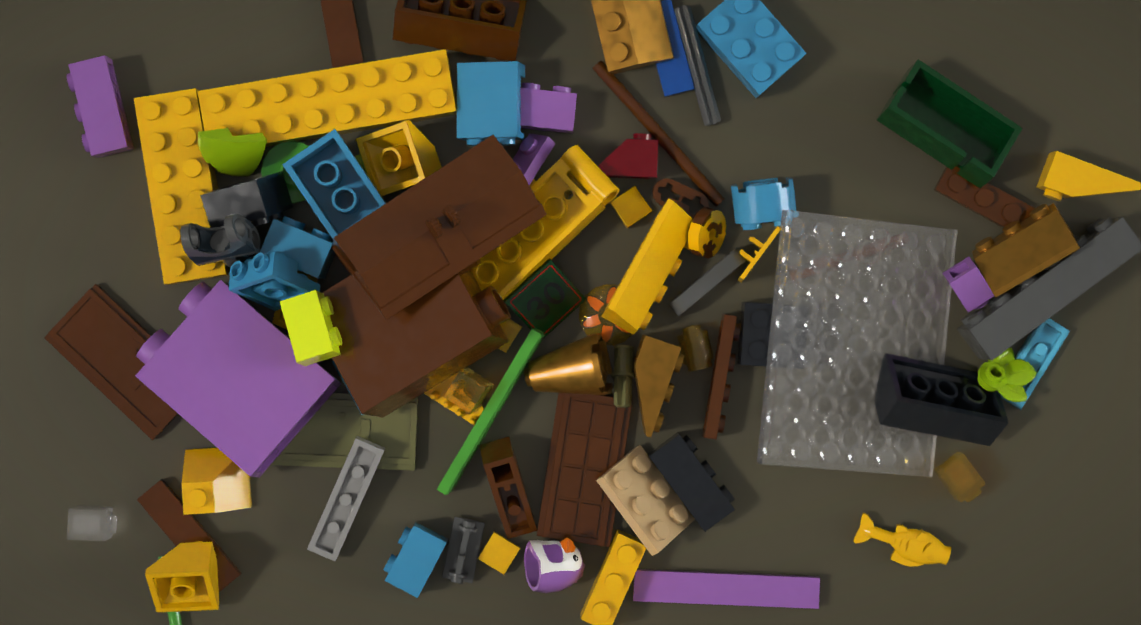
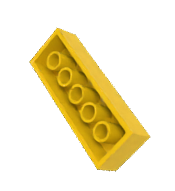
(176, 178)

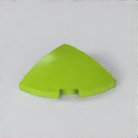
(230, 153)

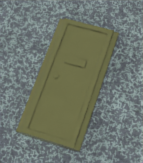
(333, 429)

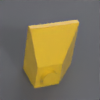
(397, 157)
(213, 483)
(185, 579)

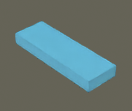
(1039, 352)

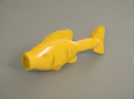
(911, 546)

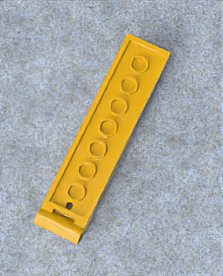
(524, 253)

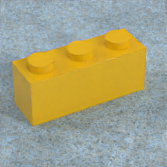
(613, 579)

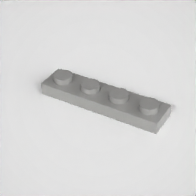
(346, 498)

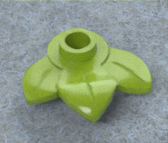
(1006, 376)

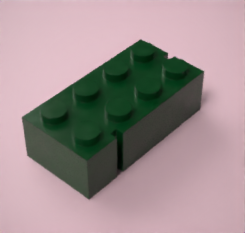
(949, 124)

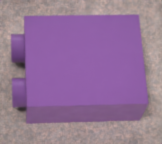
(234, 377)

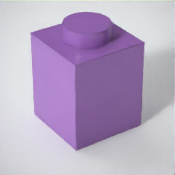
(968, 284)

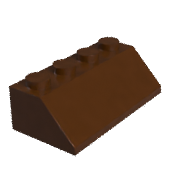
(463, 26)

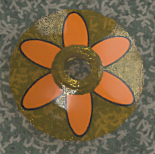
(591, 312)

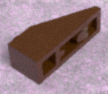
(507, 487)

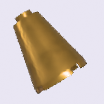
(572, 368)

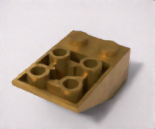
(653, 371)

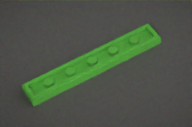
(491, 411)

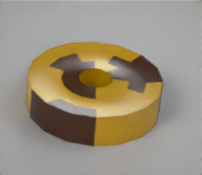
(707, 232)

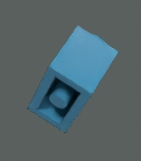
(415, 560)

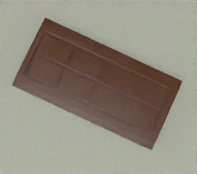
(103, 346)
(585, 444)

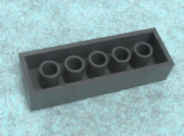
(1035, 300)

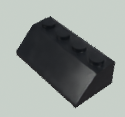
(937, 401)

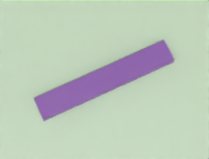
(726, 588)

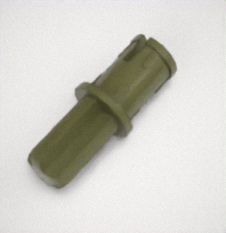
(623, 375)

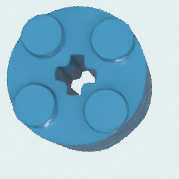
(762, 202)

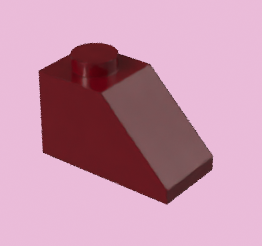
(633, 159)

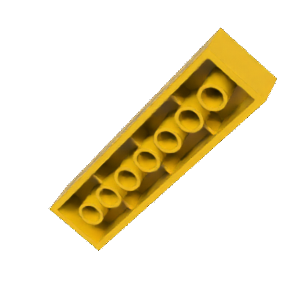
(334, 98)

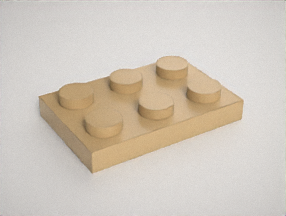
(645, 500)

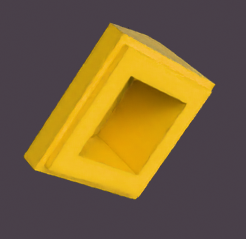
(630, 207)

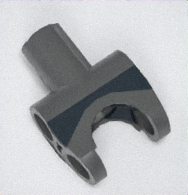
(229, 243)

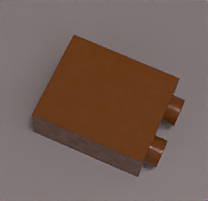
(419, 346)

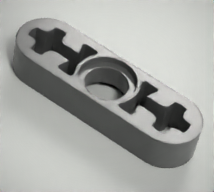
(707, 281)

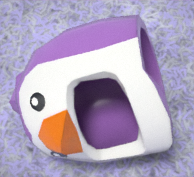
(552, 565)

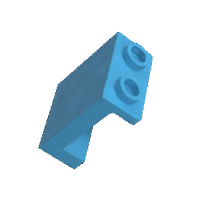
(489, 101)

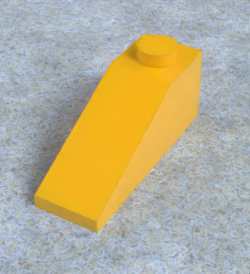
(1071, 177)

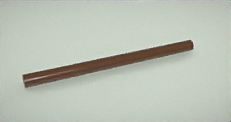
(658, 133)

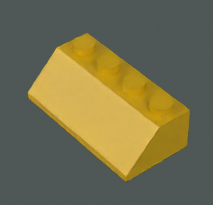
(649, 269)

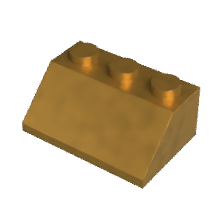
(632, 33)
(1024, 249)

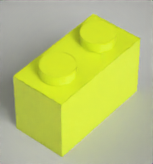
(311, 327)

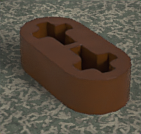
(681, 190)

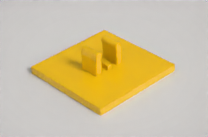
(763, 247)

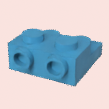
(269, 279)

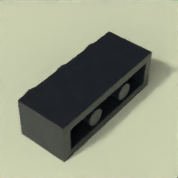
(692, 480)

